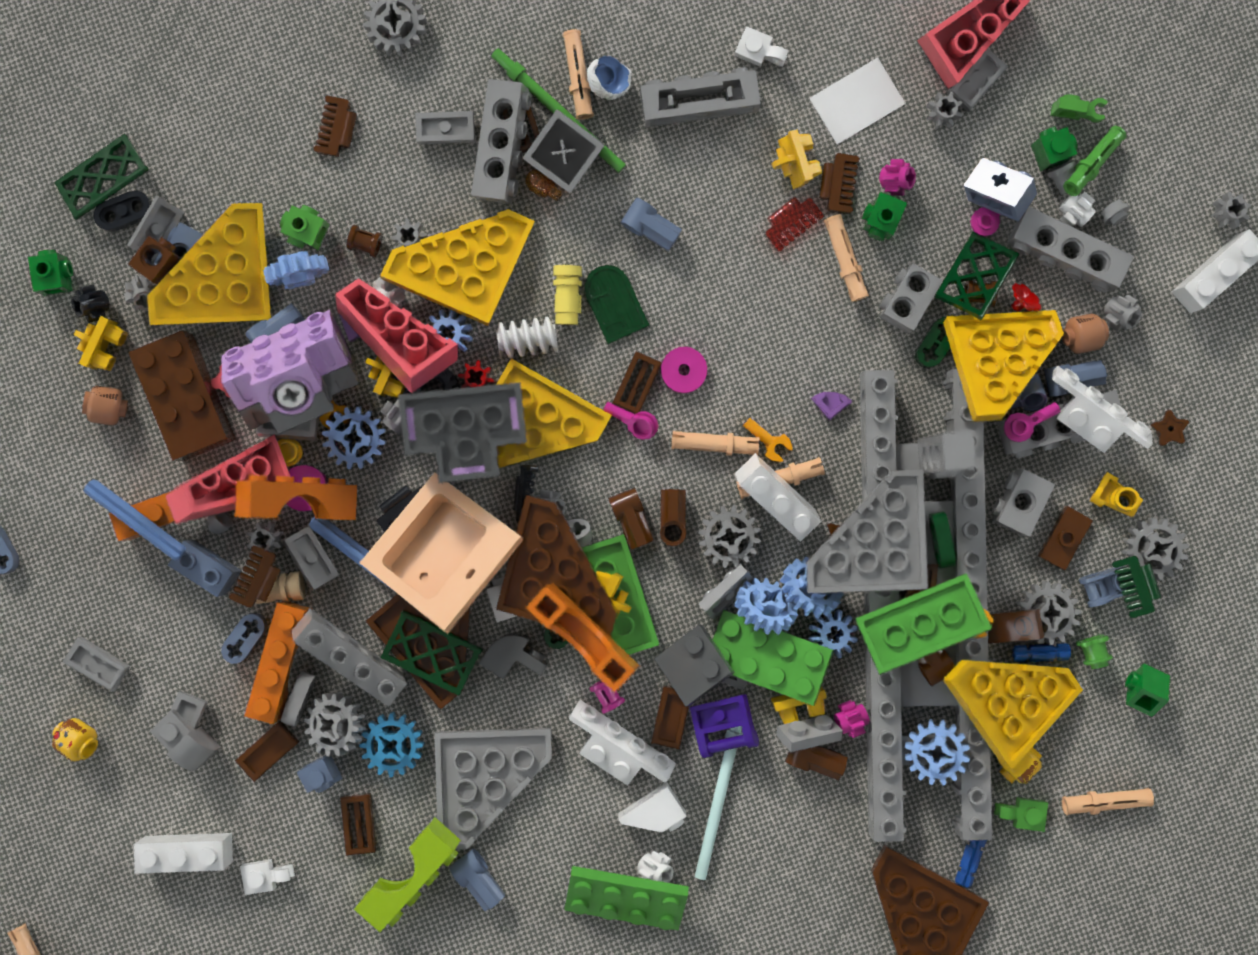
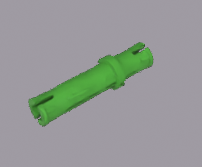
(1088, 168)

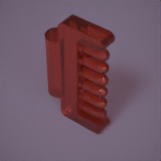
(786, 216)

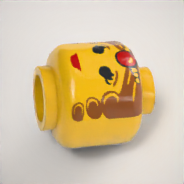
(74, 739)
(1025, 769)

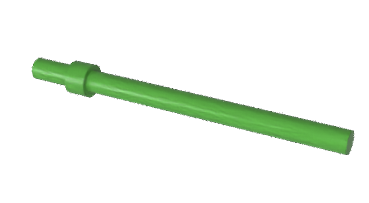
(518, 73)

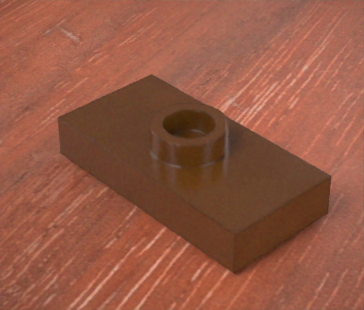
(1065, 538)

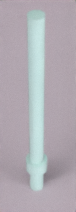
(716, 807)

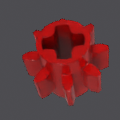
(470, 370)

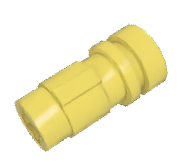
(567, 294)

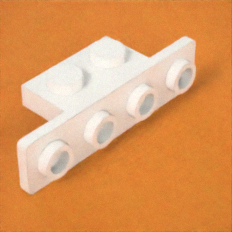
(1095, 417)
(618, 749)

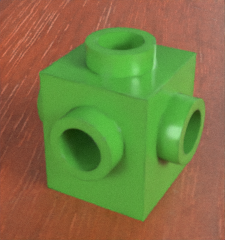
(303, 227)

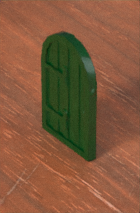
(614, 303)

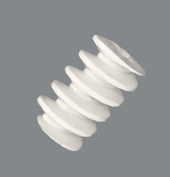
(527, 337)

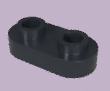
(124, 209)

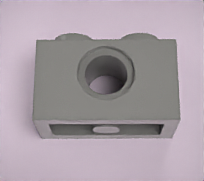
(1036, 492)

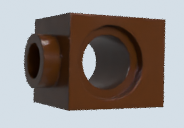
(143, 259)

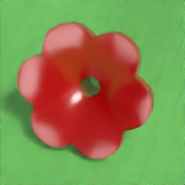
(1024, 298)

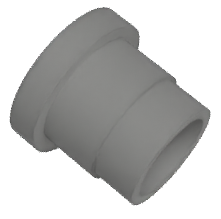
(1061, 174)

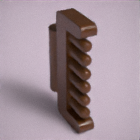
(342, 127)
(832, 182)
(263, 578)

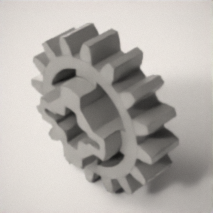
(383, 23)
(1168, 545)
(732, 549)
(1047, 601)
(334, 724)

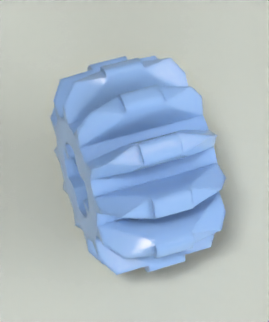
(451, 322)
(841, 638)

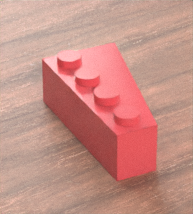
(966, 35)
(402, 343)
(216, 488)

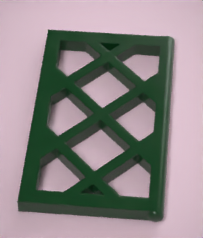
(81, 172)
(991, 250)
(409, 664)

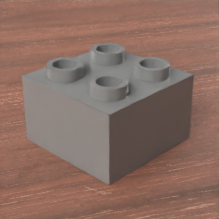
(563, 151)

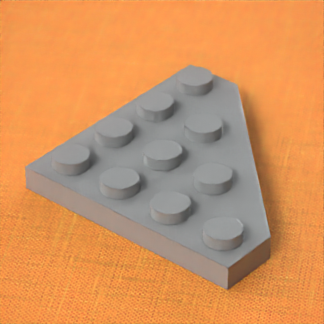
(878, 543)
(483, 773)

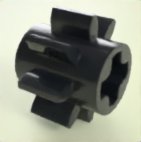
(90, 303)

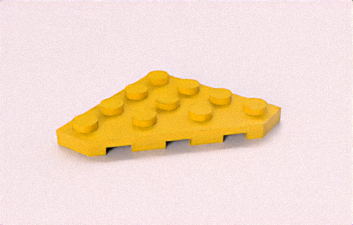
(463, 266)
(218, 275)
(1000, 356)
(552, 417)
(1012, 702)

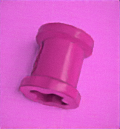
(607, 698)

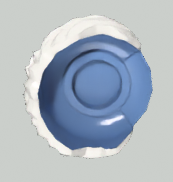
(608, 78)

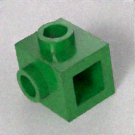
(1054, 148)
(883, 216)
(50, 273)
(1147, 689)

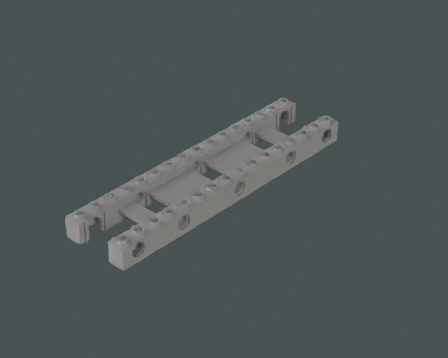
(906, 684)

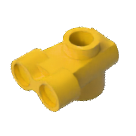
(1111, 490)

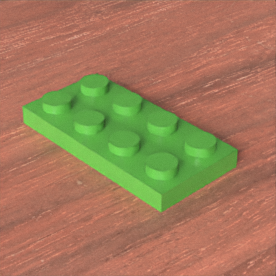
(923, 624)
(634, 629)
(773, 660)
(626, 898)

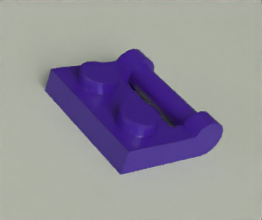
(721, 716)

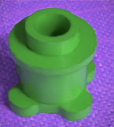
(1095, 651)

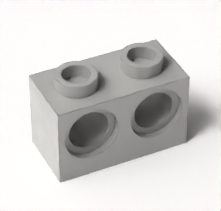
(914, 301)

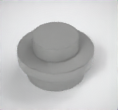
(1115, 212)

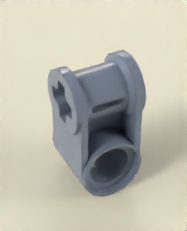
(1102, 587)

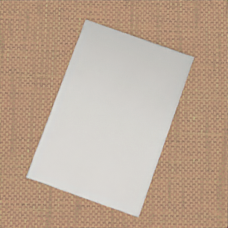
(857, 100)

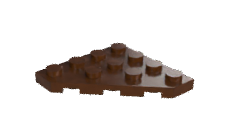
(552, 556)
(383, 624)
(924, 908)

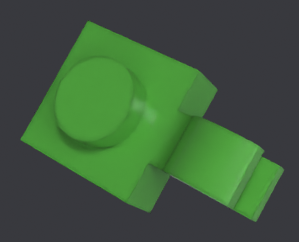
(1073, 108)
(1026, 813)

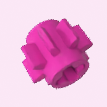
(897, 177)
(852, 718)

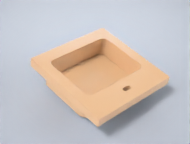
(441, 552)

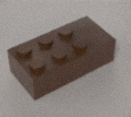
(182, 396)

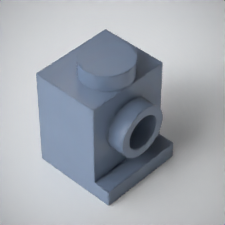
(319, 774)

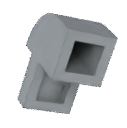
(185, 745)

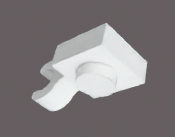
(757, 46)
(262, 877)

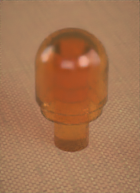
(542, 185)

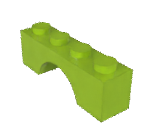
(386, 898)

